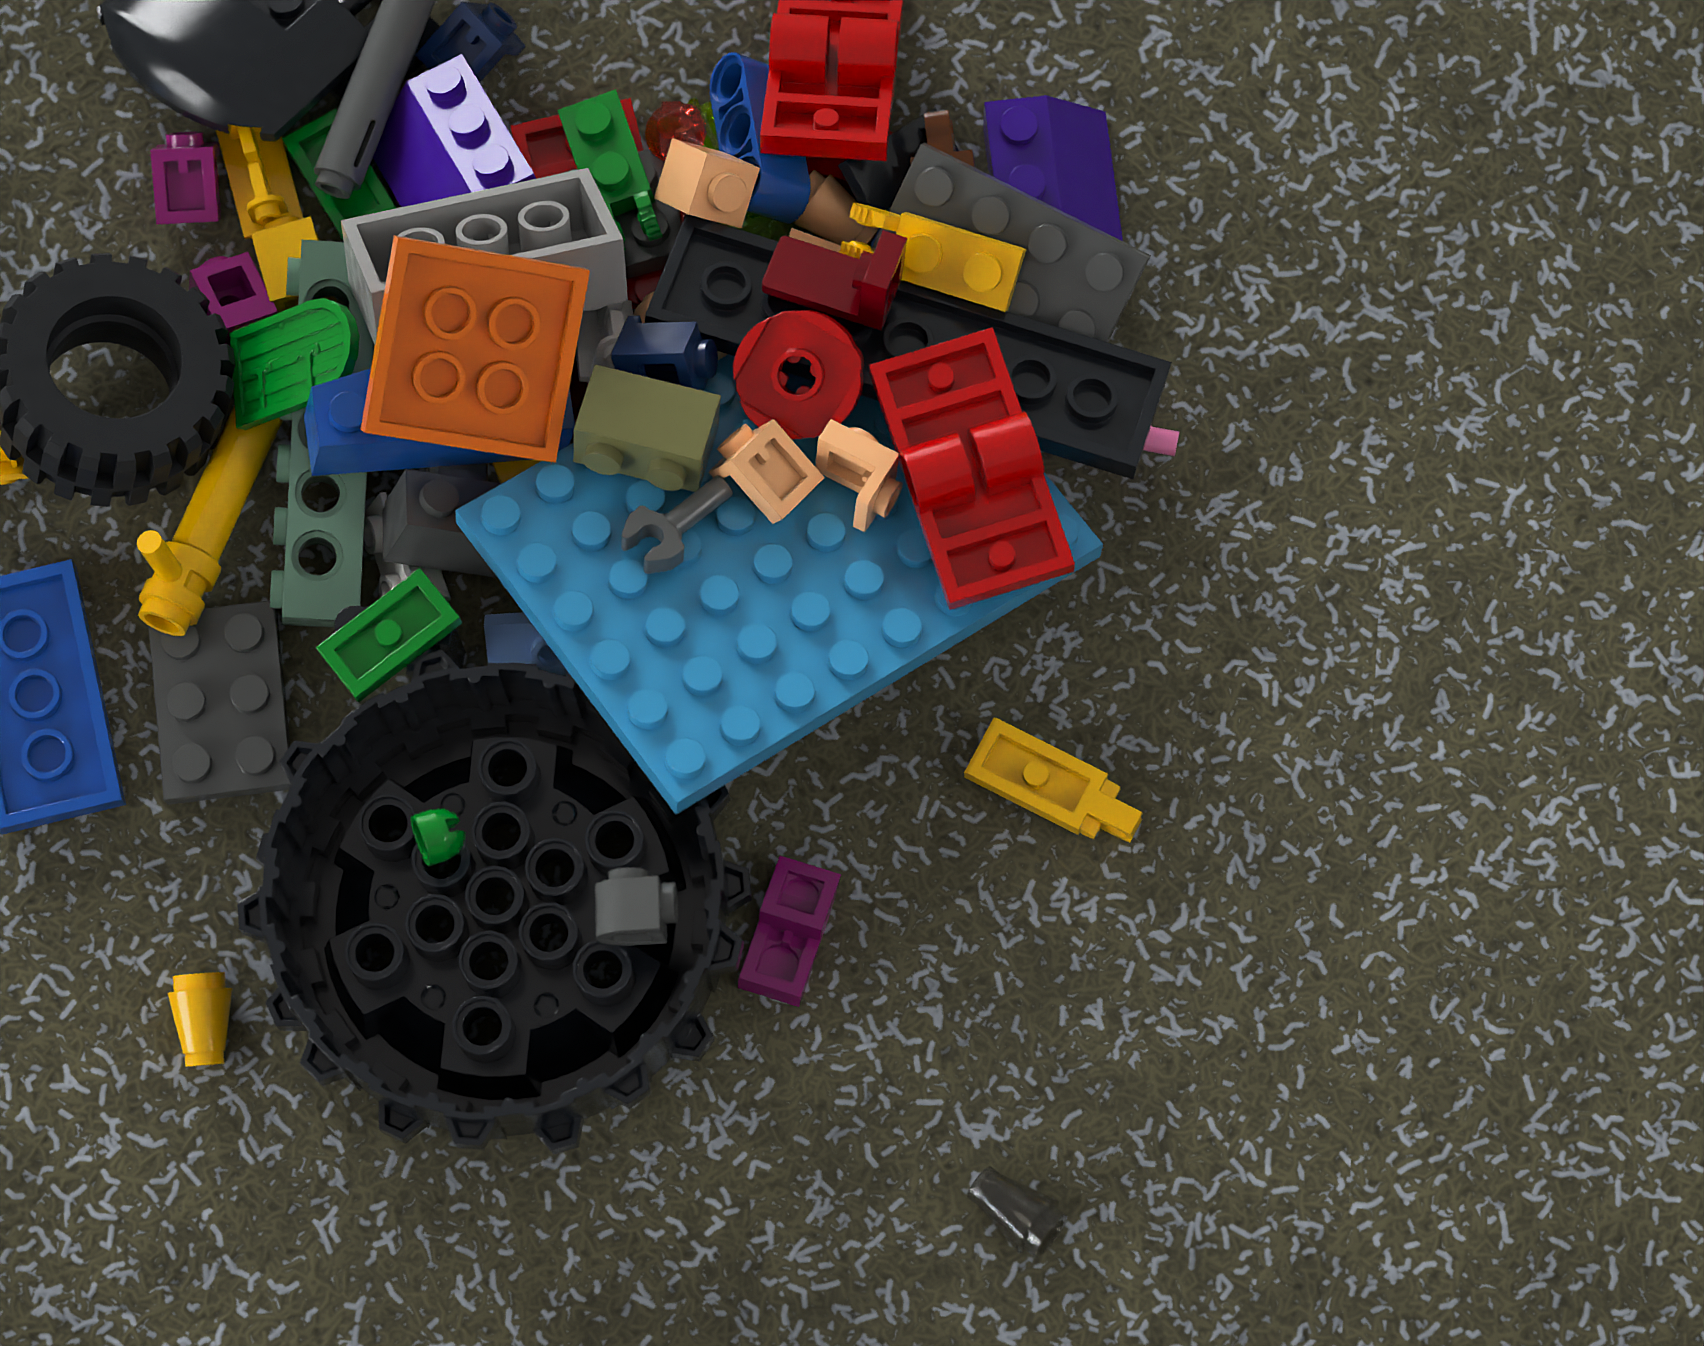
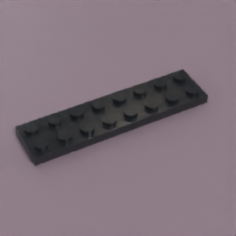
(1078, 391)

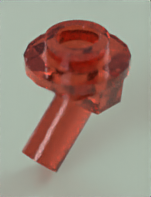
(675, 121)

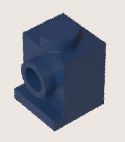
(666, 352)

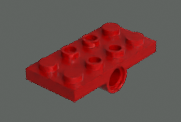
(831, 78)
(972, 468)

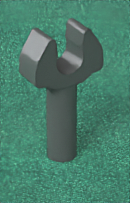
(671, 526)

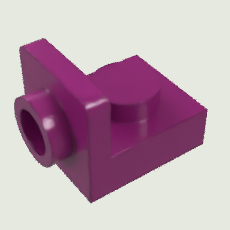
(186, 179)

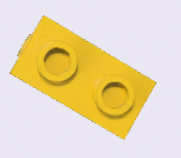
(258, 178)

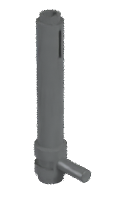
(370, 95)

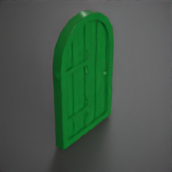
(287, 356)

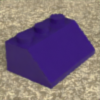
(446, 139)
(1055, 155)

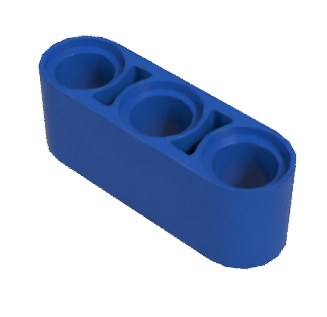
(737, 107)

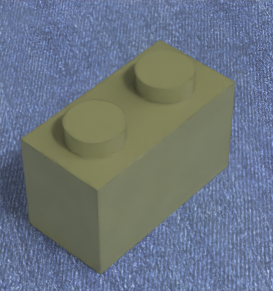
(646, 429)

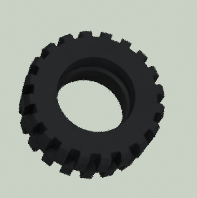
(126, 308)

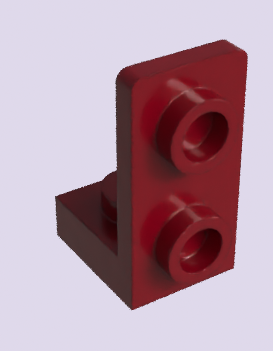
(838, 282)

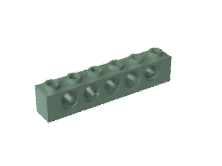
(300, 595)

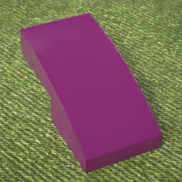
(789, 931)

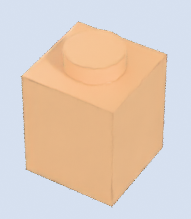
(706, 183)

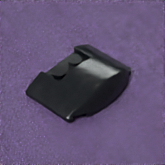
(236, 57)

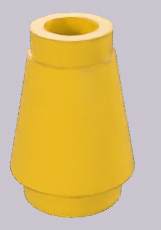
(201, 1016)

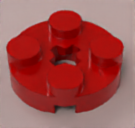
(789, 337)

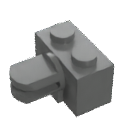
(422, 518)

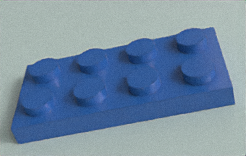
(52, 705)

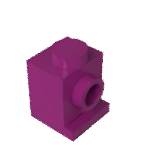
(233, 290)

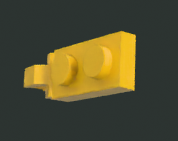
(1050, 783)

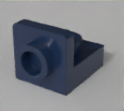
(477, 32)

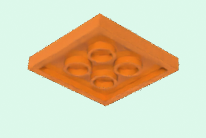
(474, 349)

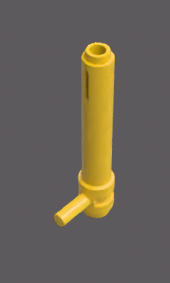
(190, 561)

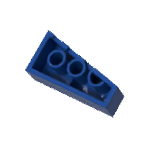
(341, 447)

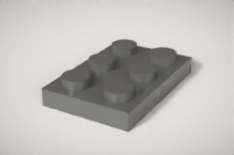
(221, 705)

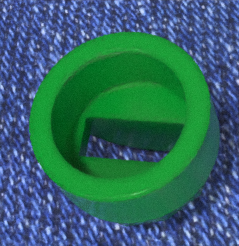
(433, 835)

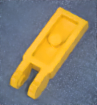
(946, 257)

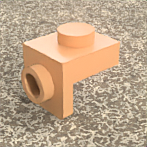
(862, 465)

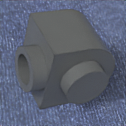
(634, 908)

